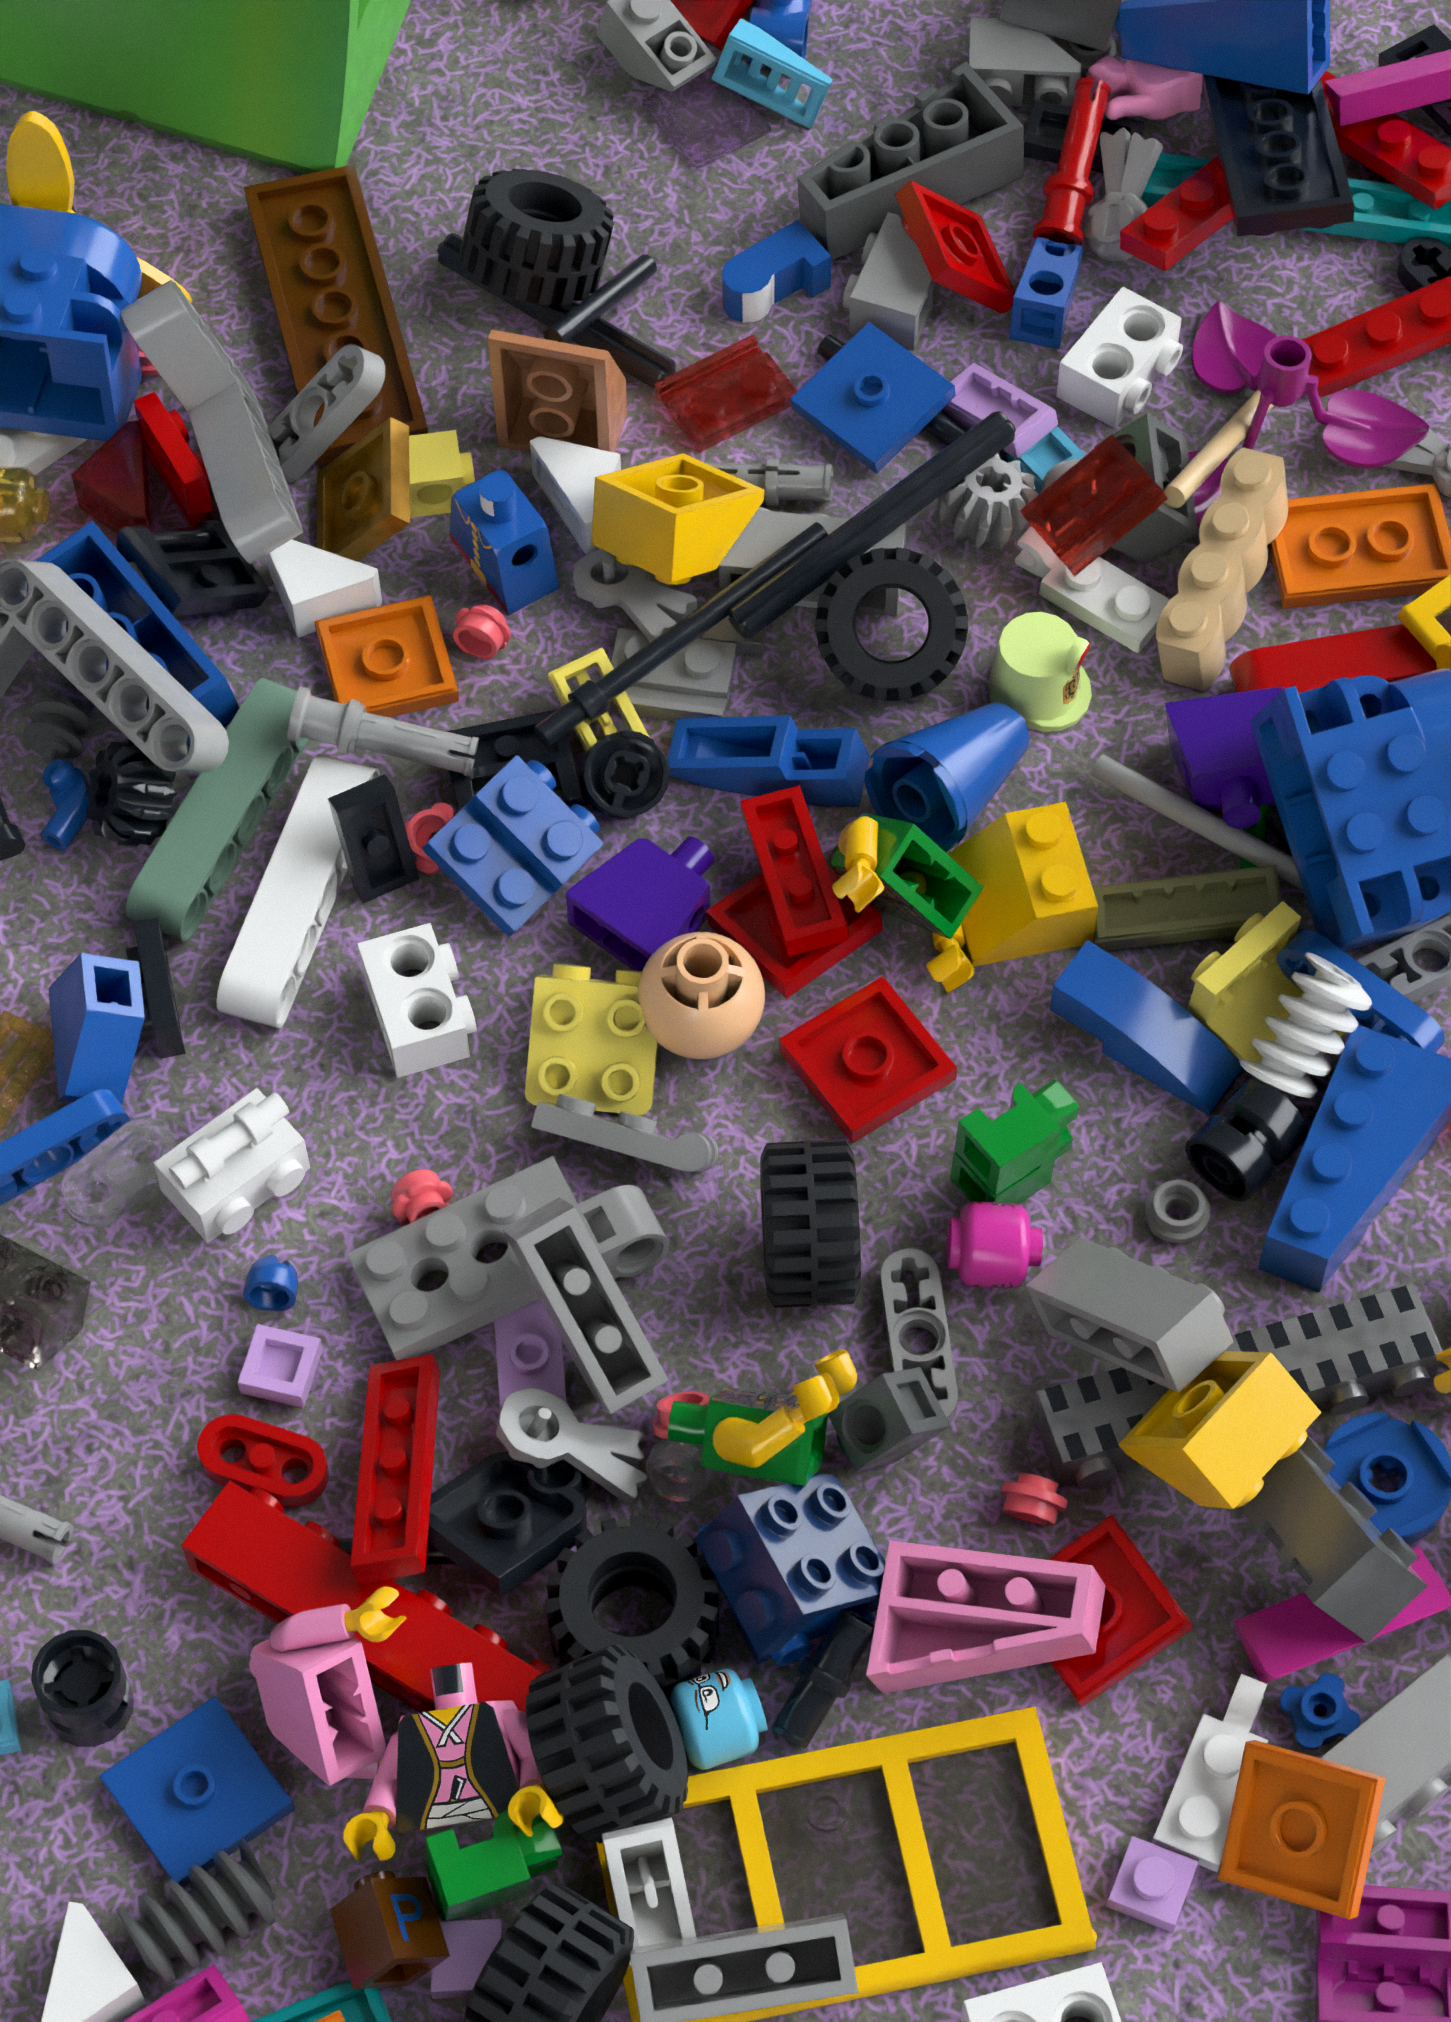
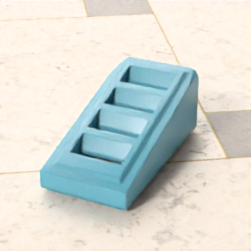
(766, 50)

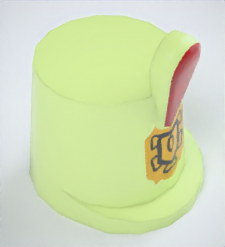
(1041, 672)

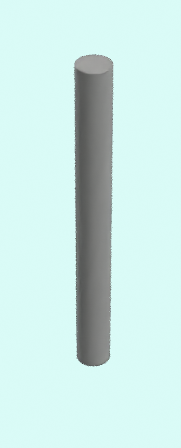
(1195, 818)

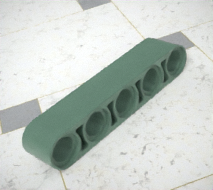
(218, 815)

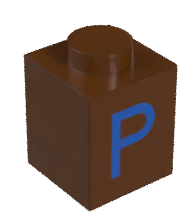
(389, 1931)

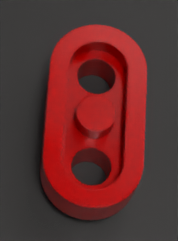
(267, 1458)

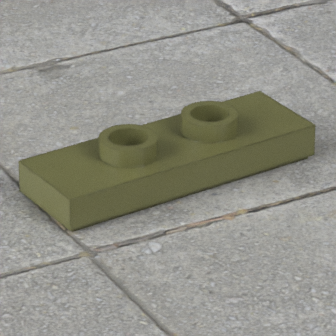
(1183, 907)

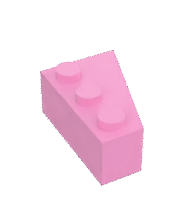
(977, 1614)

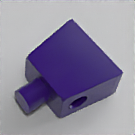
(1220, 753)
(642, 899)

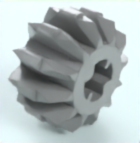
(989, 503)

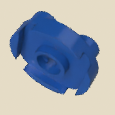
(1394, 1446)

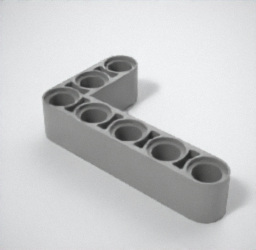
(224, 418)
(81, 654)

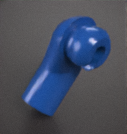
(71, 803)

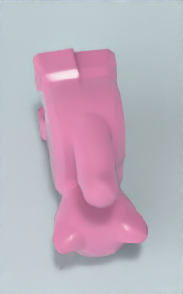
(1146, 89)

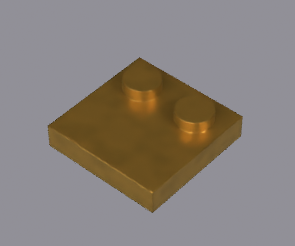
(365, 493)

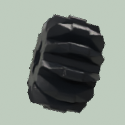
(129, 796)

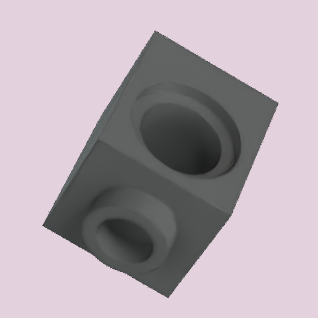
(909, 1416)

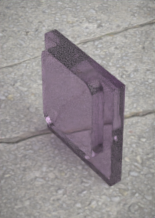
(706, 119)

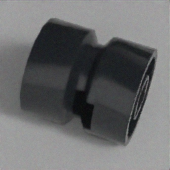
(1250, 1136)
(73, 1675)

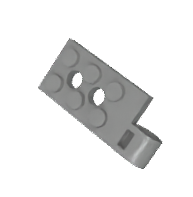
(483, 1292)

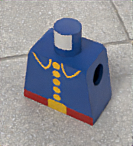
(493, 523)

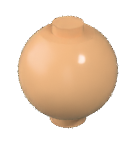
(701, 995)

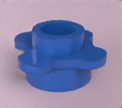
(1314, 1730)

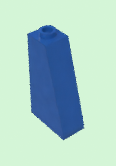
(1237, 40)

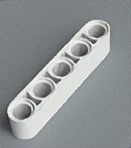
(291, 900)

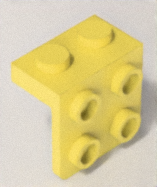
(1244, 983)
(590, 1041)

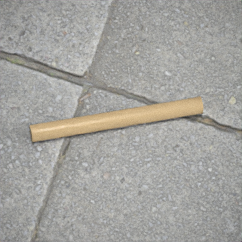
(1212, 454)

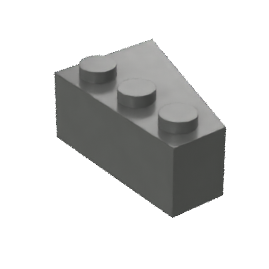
(1332, 1544)

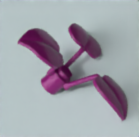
(1239, 353)

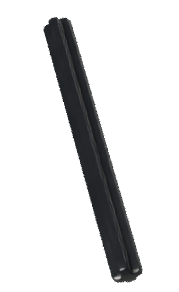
(871, 524)

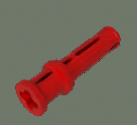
(1069, 187)

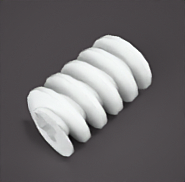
(1308, 1029)

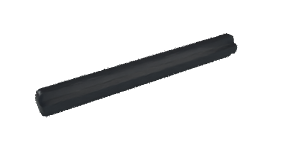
(627, 351)

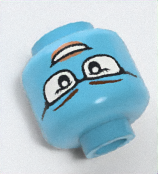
(717, 1717)

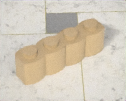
(1222, 569)

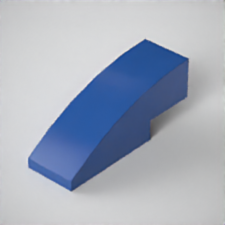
(770, 755)
(1144, 1028)

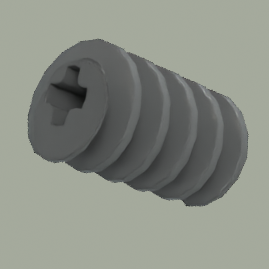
(200, 1912)

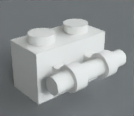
(234, 1165)

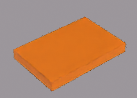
(1361, 546)

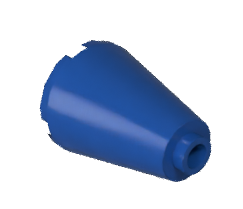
(947, 771)

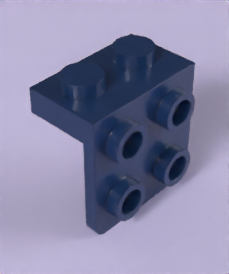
(791, 1558)

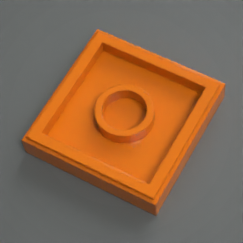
(388, 658)
(1301, 1829)

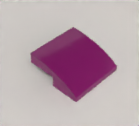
(1387, 1960)

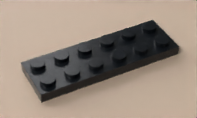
(1277, 157)

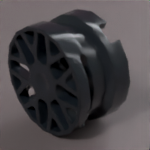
(624, 774)

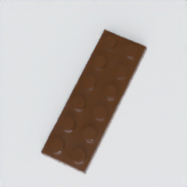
(332, 290)

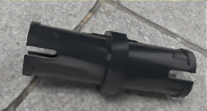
(824, 1678)

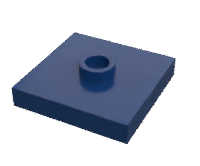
(873, 397)
(196, 1791)

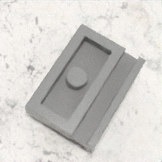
(686, 685)

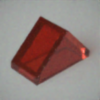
(115, 481)

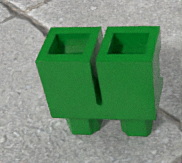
(1016, 1151)
(490, 1871)

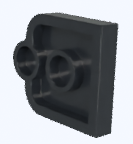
(508, 1518)

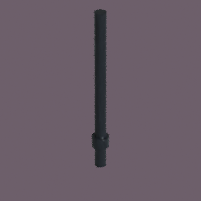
(592, 699)

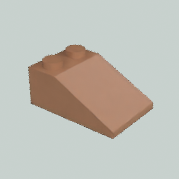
(555, 392)

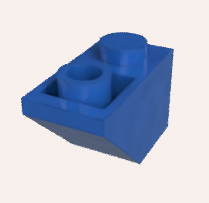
(95, 1025)

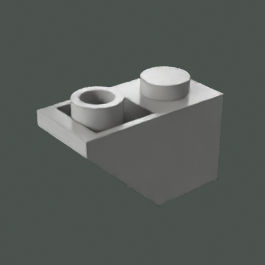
(654, 42)
(1021, 63)
(892, 287)

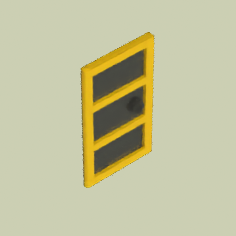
(925, 1839)

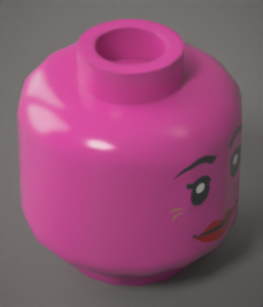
(993, 1245)

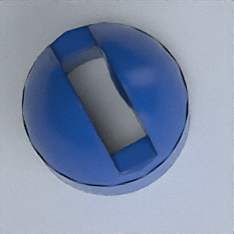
(271, 1284)

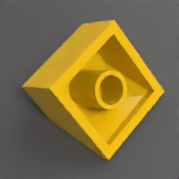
(671, 516)
(1033, 886)
(1224, 1429)

